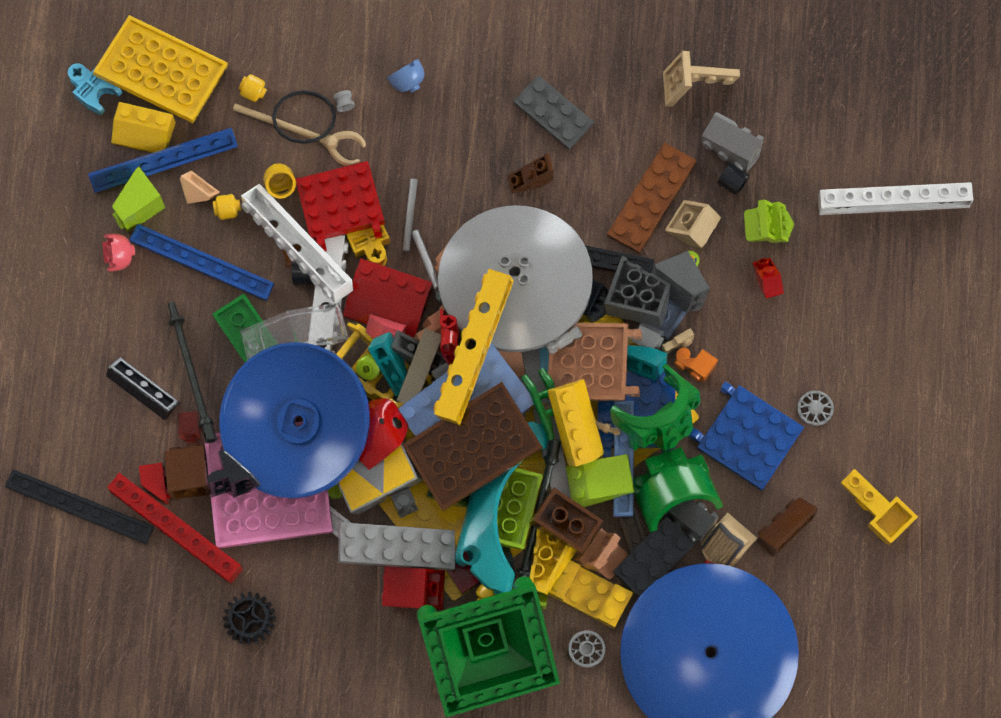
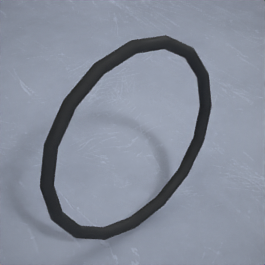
(299, 93)

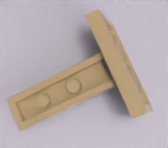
(680, 75)

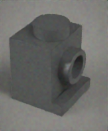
(404, 502)

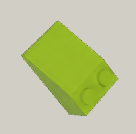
(600, 480)

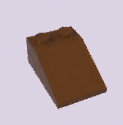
(565, 520)

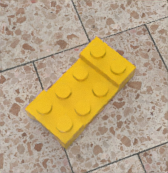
(591, 594)

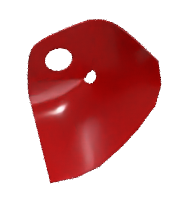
(385, 437)

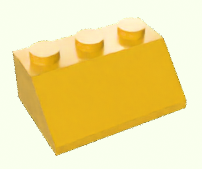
(142, 128)

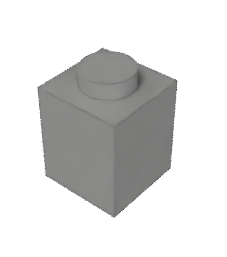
(651, 336)

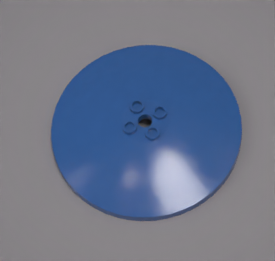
(262, 412)

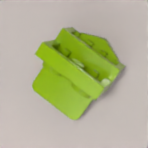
(768, 222)

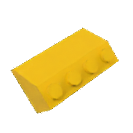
(576, 423)

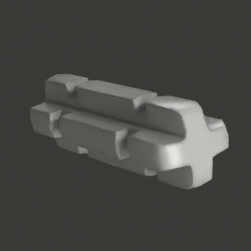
(564, 340)

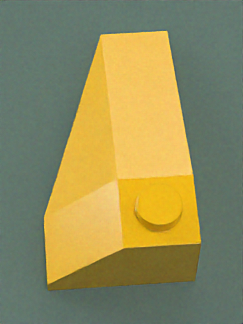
(549, 561)

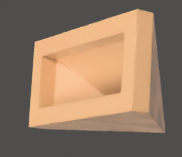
(196, 188)

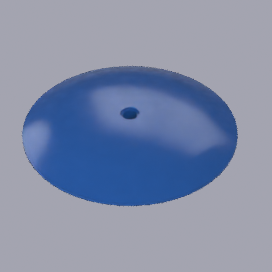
(703, 609)

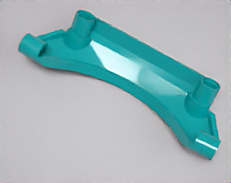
(480, 532)

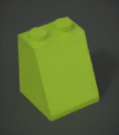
(136, 202)

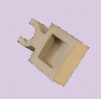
(681, 340)

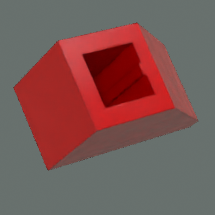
(768, 277)
(153, 480)

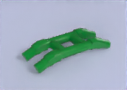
(538, 396)

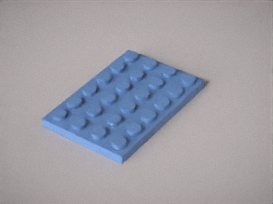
(420, 412)

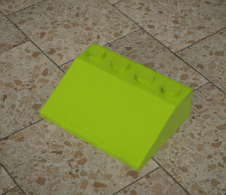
(517, 507)

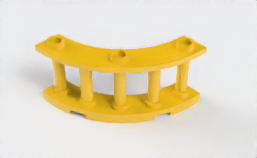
(369, 386)

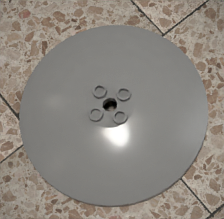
(551, 283)

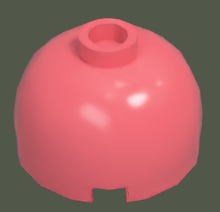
(117, 251)

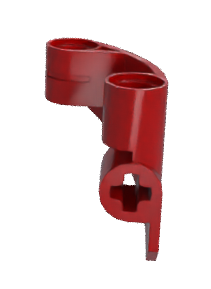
(449, 336)

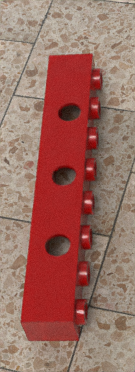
(175, 528)

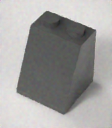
(687, 283)

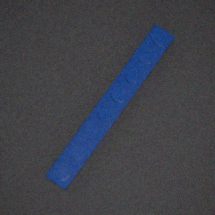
(164, 159)
(202, 262)

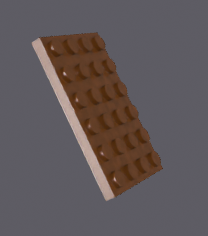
(470, 455)

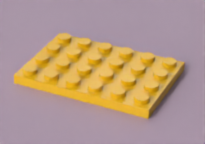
(160, 69)

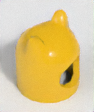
(279, 178)

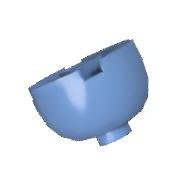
(408, 77)

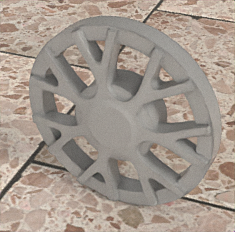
(815, 408)
(586, 648)

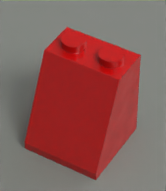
(413, 587)

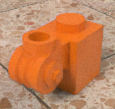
(698, 367)

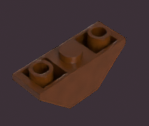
(532, 175)

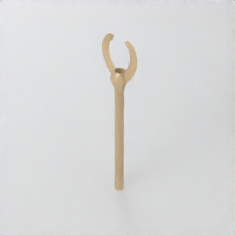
(329, 141)

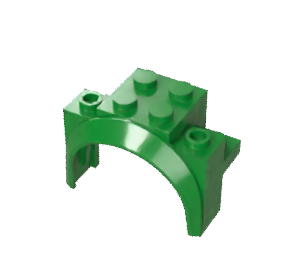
(666, 425)

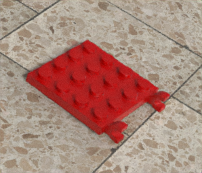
(340, 202)

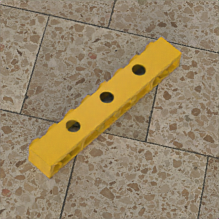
(468, 362)

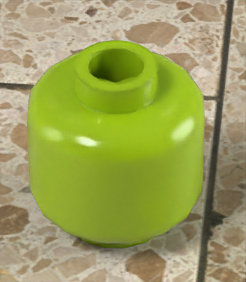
(367, 368)

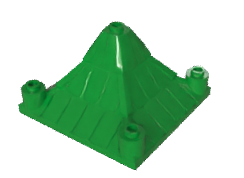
(489, 649)

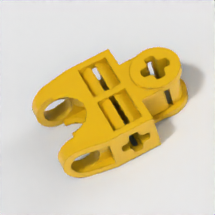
(364, 243)

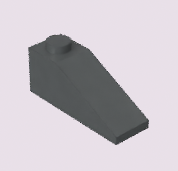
(406, 347)

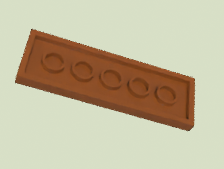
(651, 198)

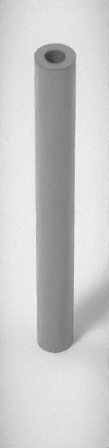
(409, 215)
(426, 259)

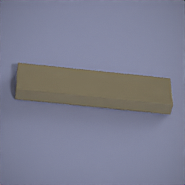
(419, 366)

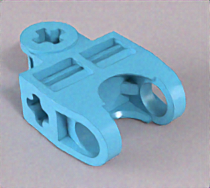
(90, 87)

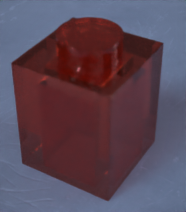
(188, 426)

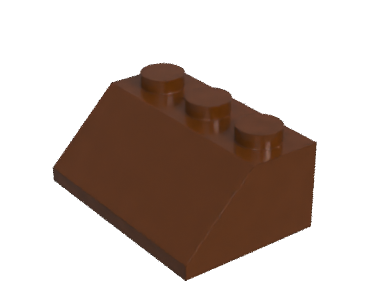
(786, 525)

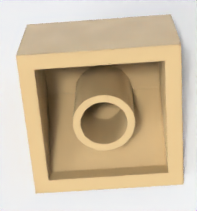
(693, 223)

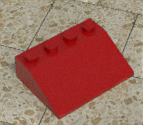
(387, 295)

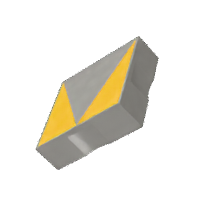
(368, 488)

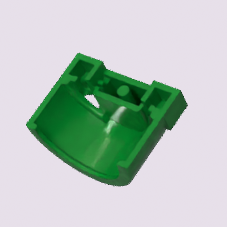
(671, 481)

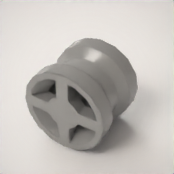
(344, 101)

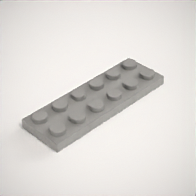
(396, 546)

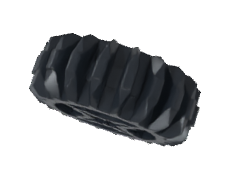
(251, 610)

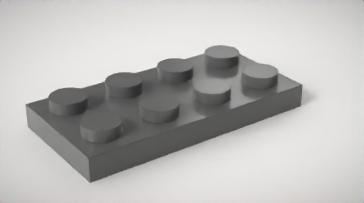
(553, 112)

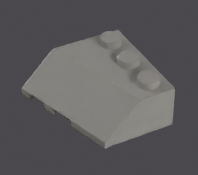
(731, 142)

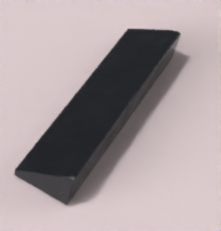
(142, 388)

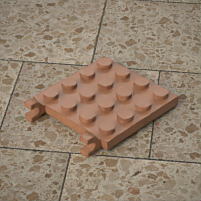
(598, 359)

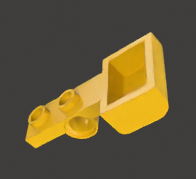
(890, 517)

